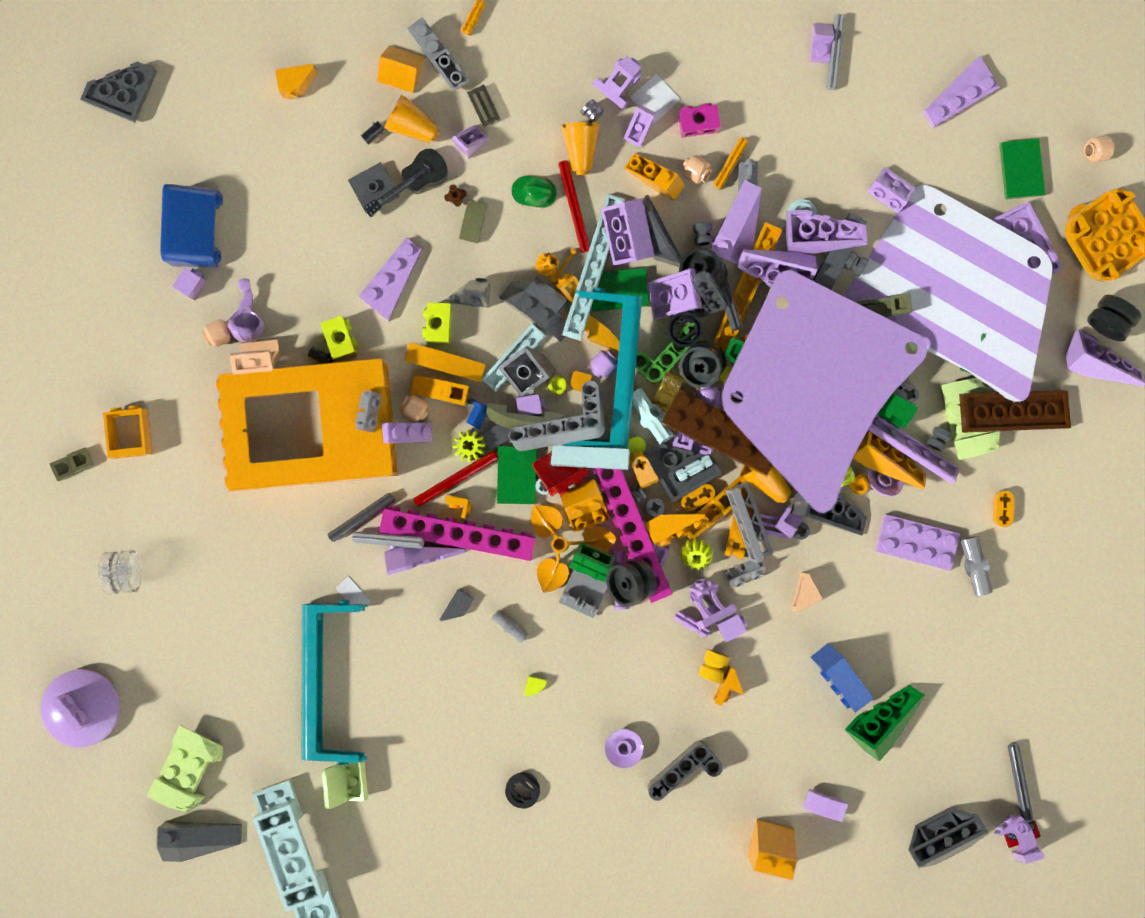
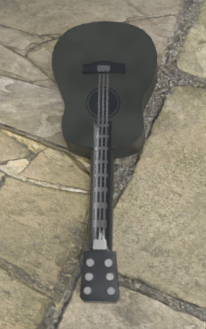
(425, 171)

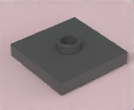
(371, 184)

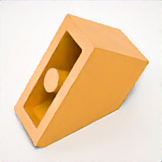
(295, 80)

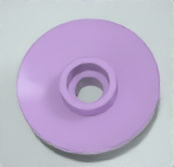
(884, 484)
(624, 758)

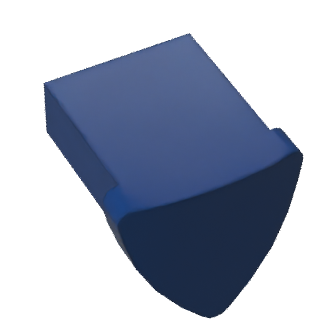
(477, 414)

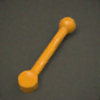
(554, 278)

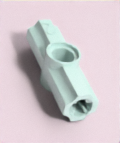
(651, 416)

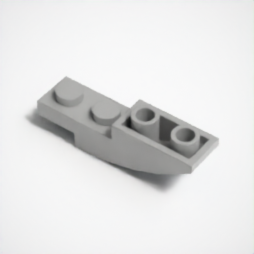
(437, 54)

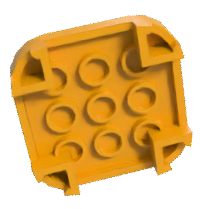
(1107, 235)

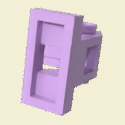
(626, 66)
(713, 613)
(1027, 848)

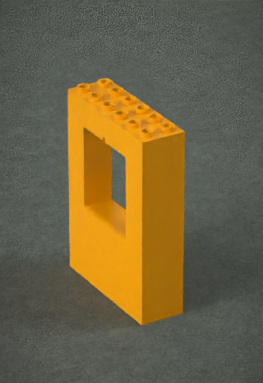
(347, 451)

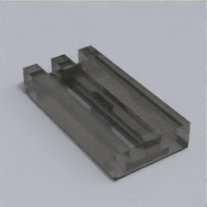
(490, 120)

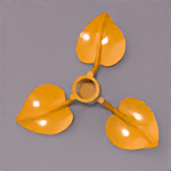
(545, 522)

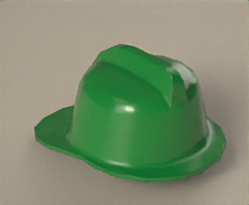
(534, 191)

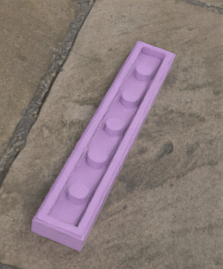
(914, 449)

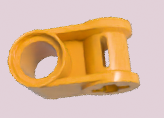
(643, 471)

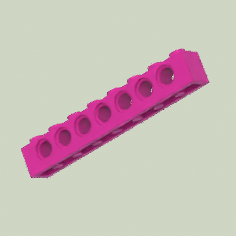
(390, 525)
(662, 588)

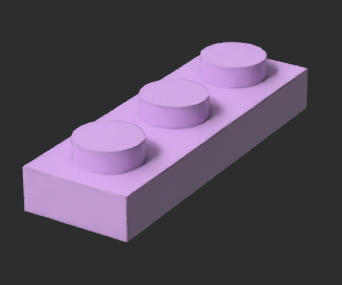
(407, 432)

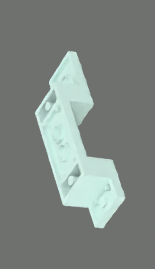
(288, 855)

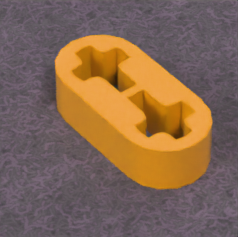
(701, 501)
(1007, 506)

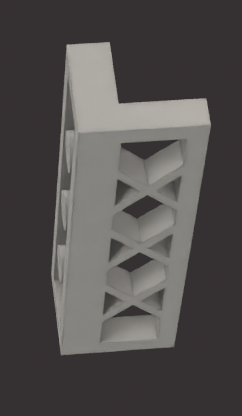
(745, 522)

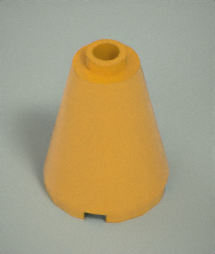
(411, 121)
(581, 145)
(773, 485)

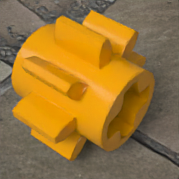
(546, 264)

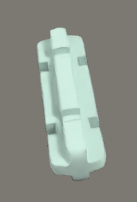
(694, 467)

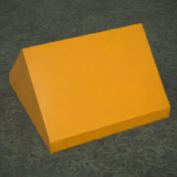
(400, 68)

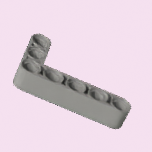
(565, 426)

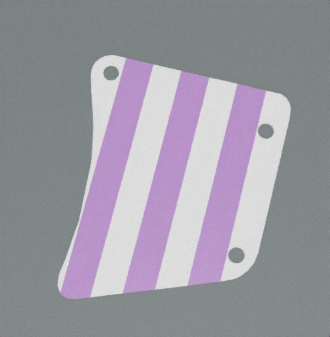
(963, 283)

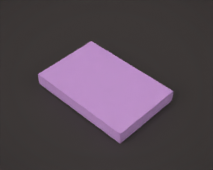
(673, 294)

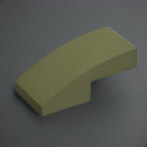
(473, 221)
(71, 464)

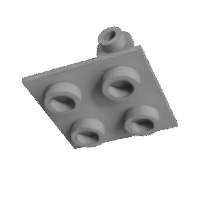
(583, 593)

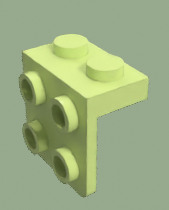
(344, 784)

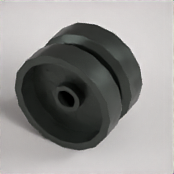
(705, 261)
(1114, 318)
(692, 363)
(631, 582)

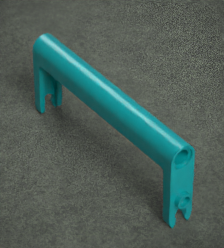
(625, 369)
(312, 684)

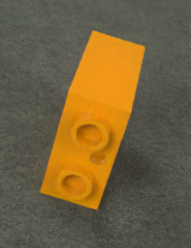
(111, 433)

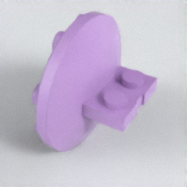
(80, 708)

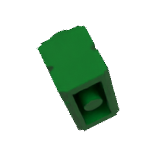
(592, 562)

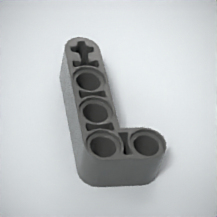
(682, 773)

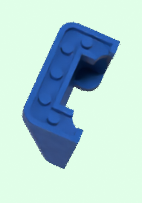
(189, 226)

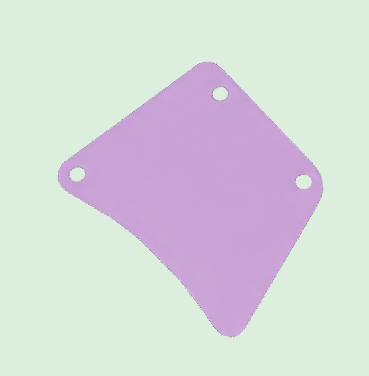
(816, 382)

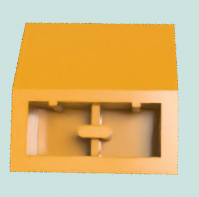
(584, 506)

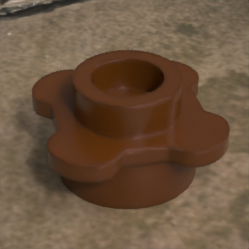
(455, 200)

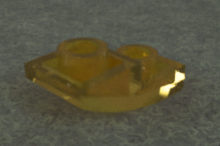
(667, 391)

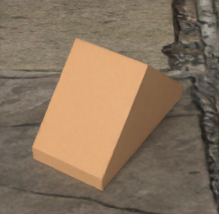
(806, 593)

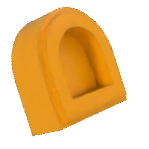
(578, 379)
(859, 485)

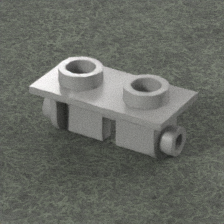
(748, 171)
(368, 419)
(738, 576)

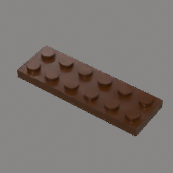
(996, 413)
(714, 430)

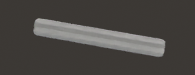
(836, 48)
(388, 539)

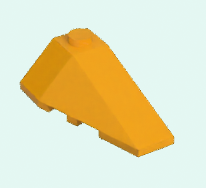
(888, 460)

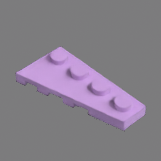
(964, 91)
(389, 282)

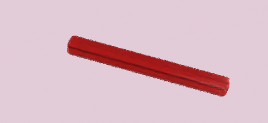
(574, 206)
(455, 479)

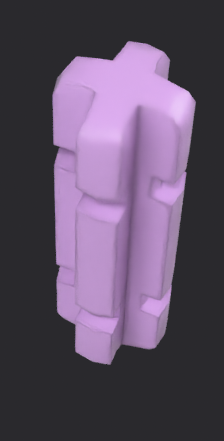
(690, 623)

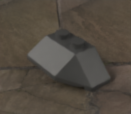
(663, 246)
(539, 304)
(945, 836)

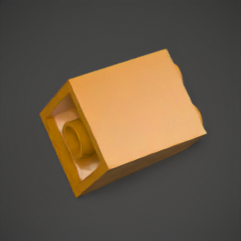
(773, 850)

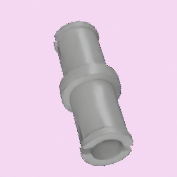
(509, 626)

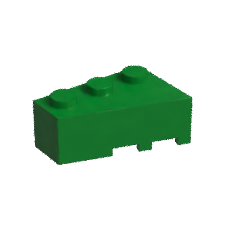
(898, 411)

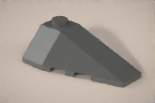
(473, 293)
(841, 516)
(190, 839)

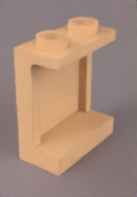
(256, 356)

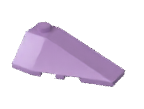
(739, 225)
(817, 233)
(770, 264)
(1094, 361)
(406, 558)

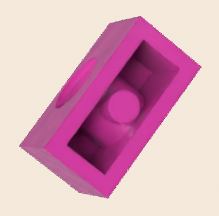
(690, 127)

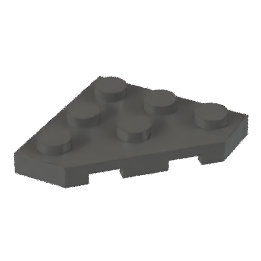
(121, 91)
(669, 459)

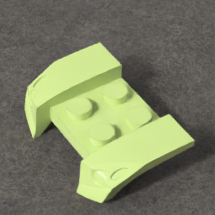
(967, 444)
(184, 770)

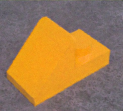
(729, 681)

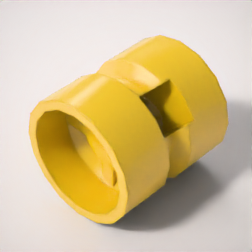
(713, 666)

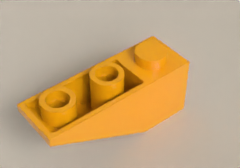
(655, 176)
(440, 390)
(667, 527)

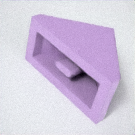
(470, 140)

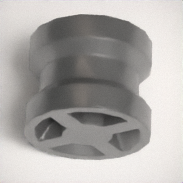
(592, 111)
(654, 507)

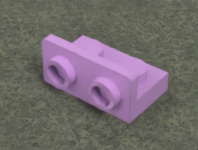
(891, 190)

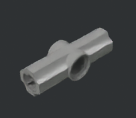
(976, 566)

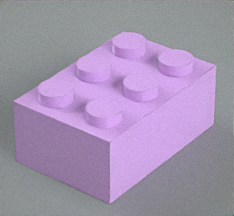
(627, 232)

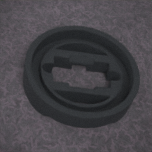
(698, 328)
(518, 778)

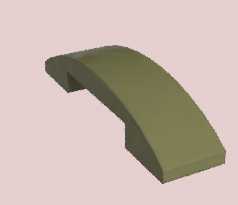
(889, 307)
(498, 414)

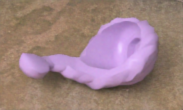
(245, 322)

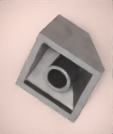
(527, 370)

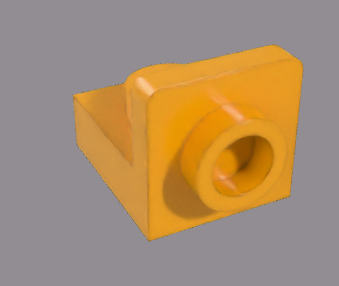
(567, 284)
(456, 502)

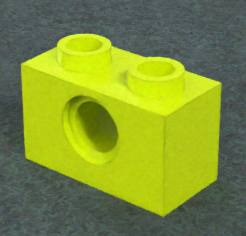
(438, 311)
(331, 329)

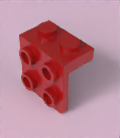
(558, 478)

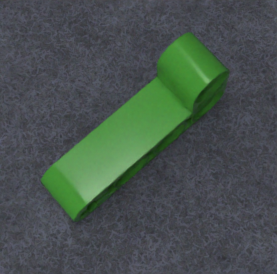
(658, 365)

